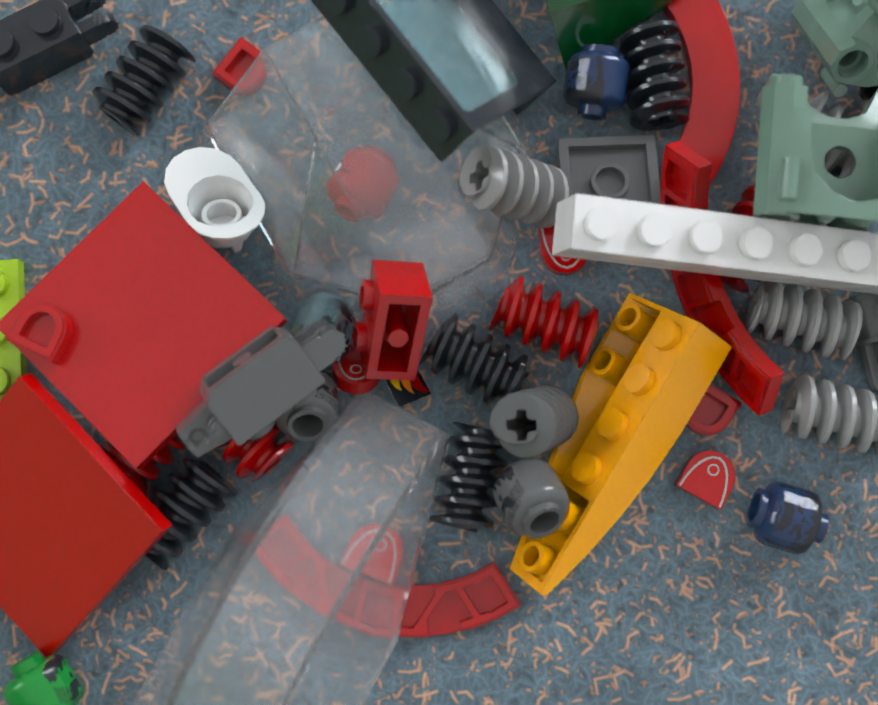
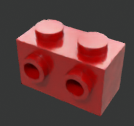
(394, 319)

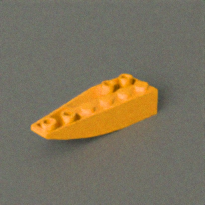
(630, 415)

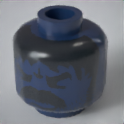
(596, 81)
(787, 517)

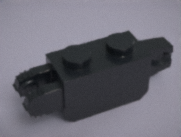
(49, 40)

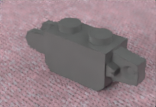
(260, 385)

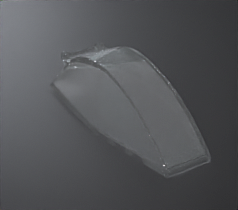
(313, 575)

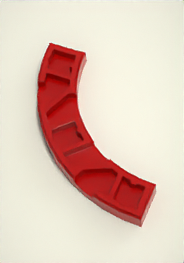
(711, 75)
(703, 296)
(458, 603)

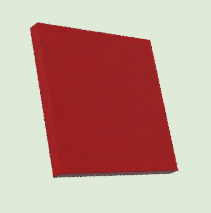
(147, 322)
(65, 518)

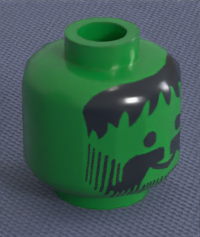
(43, 682)

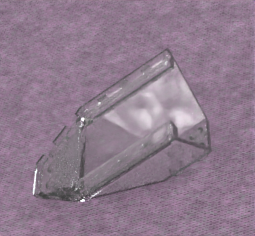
(356, 180)

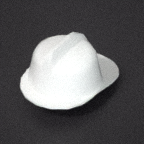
(214, 196)

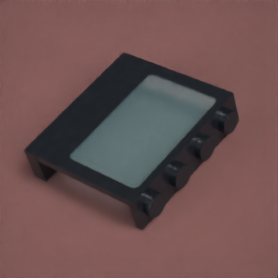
(441, 62)

